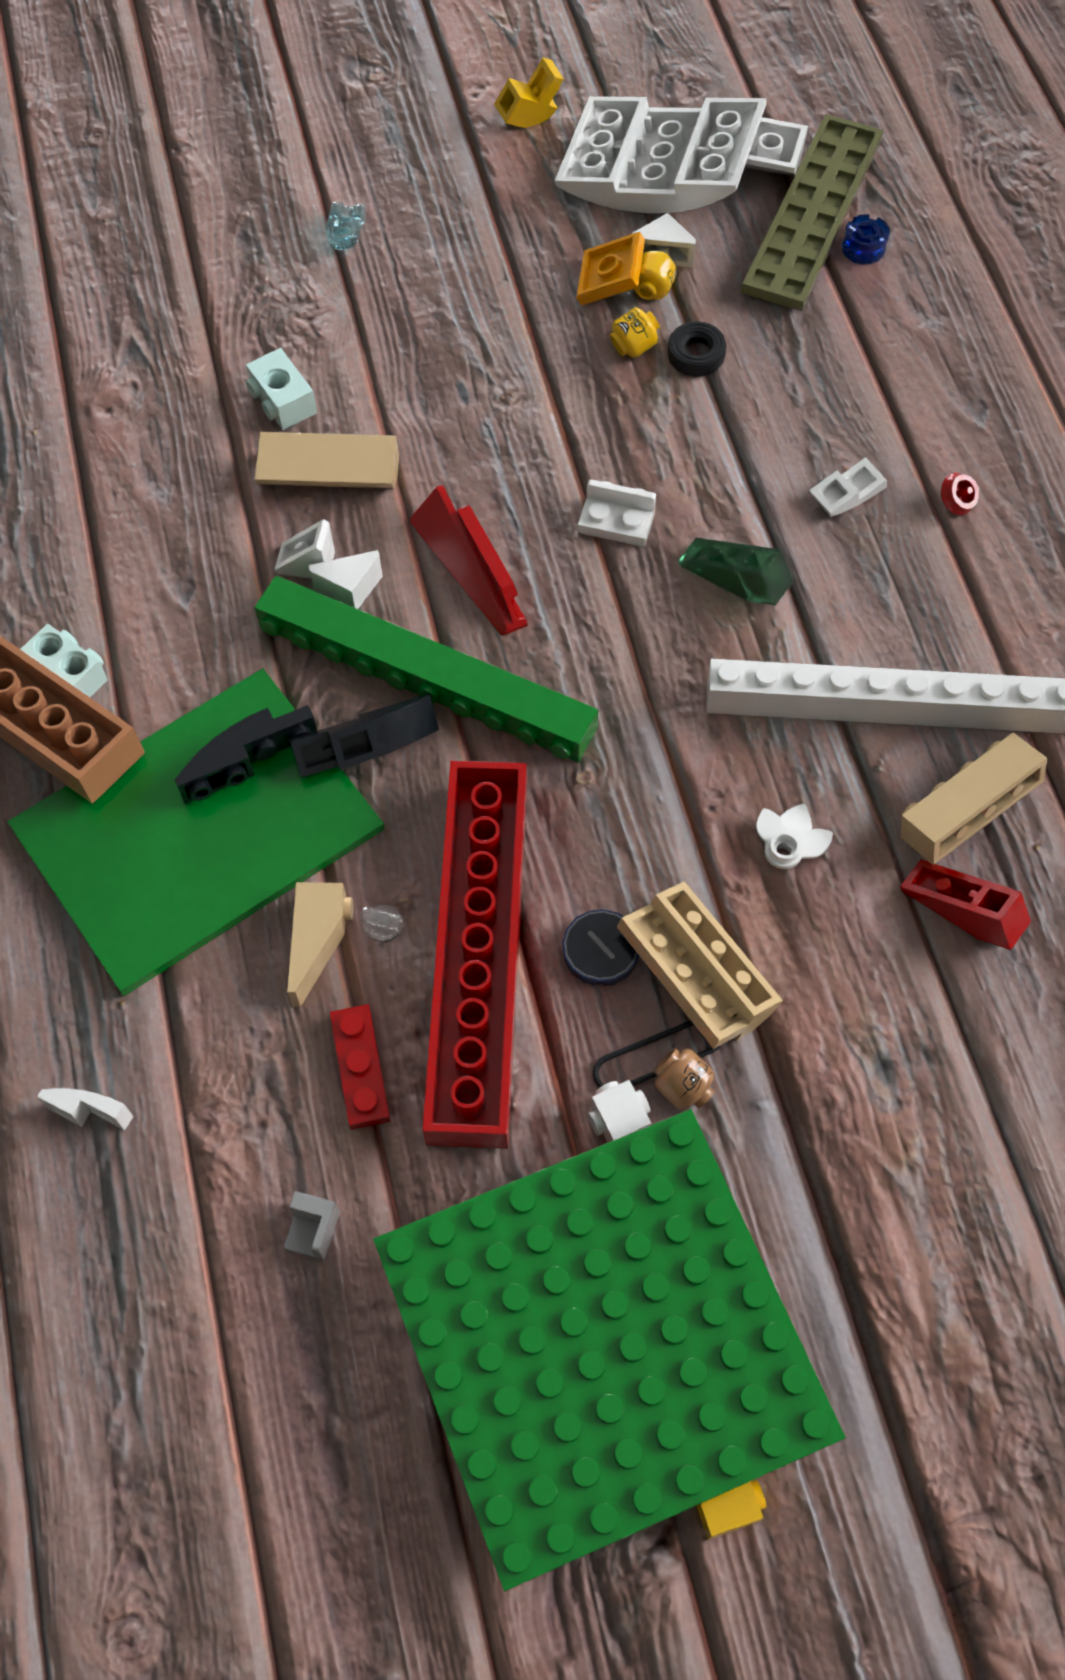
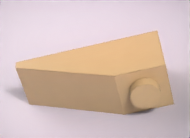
(316, 933)

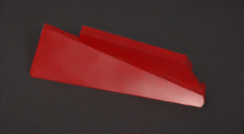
(470, 558)

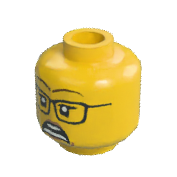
(656, 275)
(634, 332)

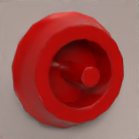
(959, 493)

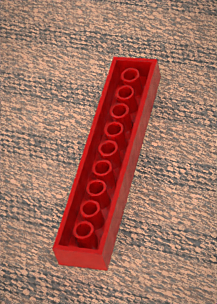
(476, 957)

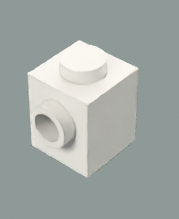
(618, 1110)

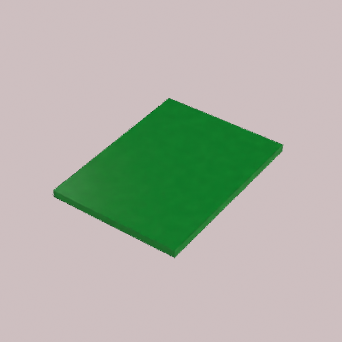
(169, 876)

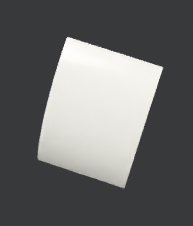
(658, 156)

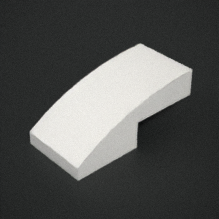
(846, 491)
(78, 1104)

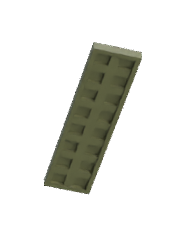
(812, 212)

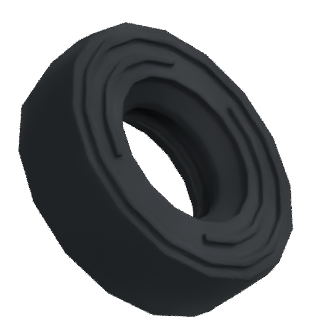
(693, 364)

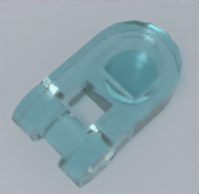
(344, 225)

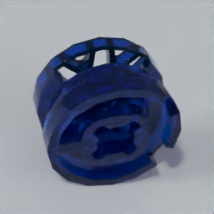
(865, 239)

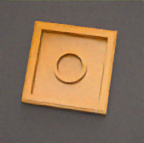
(610, 268)

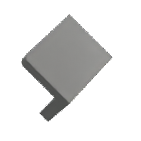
(311, 1226)

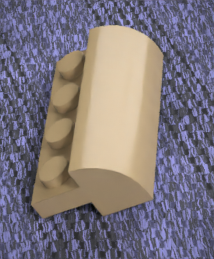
(700, 965)

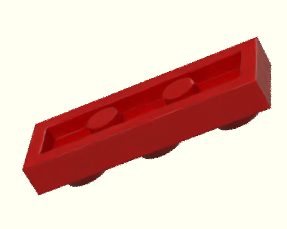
(360, 1067)

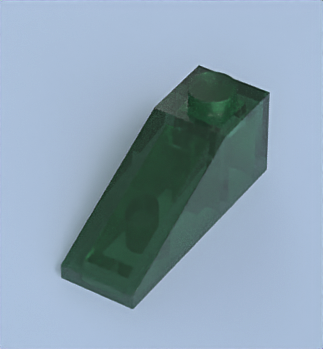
(742, 569)

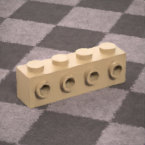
(972, 797)

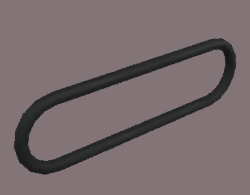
(642, 1043)

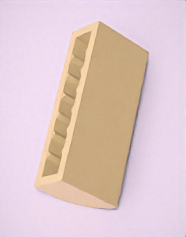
(327, 460)

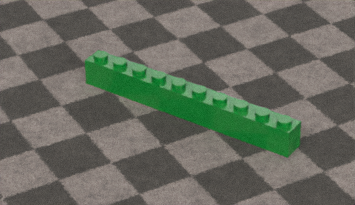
(427, 667)

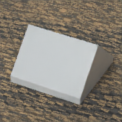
(777, 147)

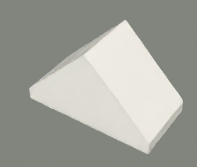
(671, 238)
(304, 549)
(347, 578)

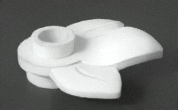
(791, 832)

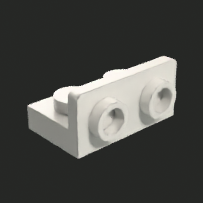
(617, 513)

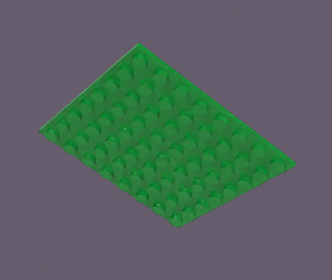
(603, 1347)

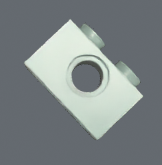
(281, 389)

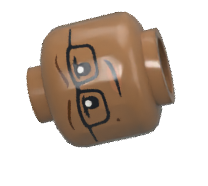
(684, 1079)

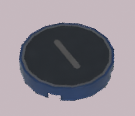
(597, 949)

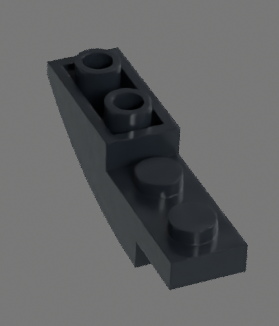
(365, 737)
(229, 755)

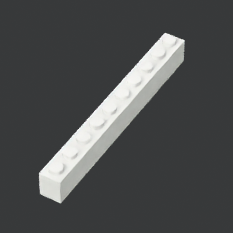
(886, 695)

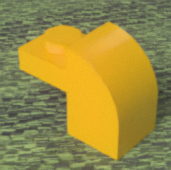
(530, 102)

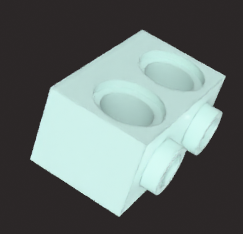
(67, 659)

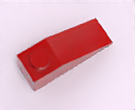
(973, 904)

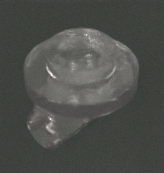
(382, 923)

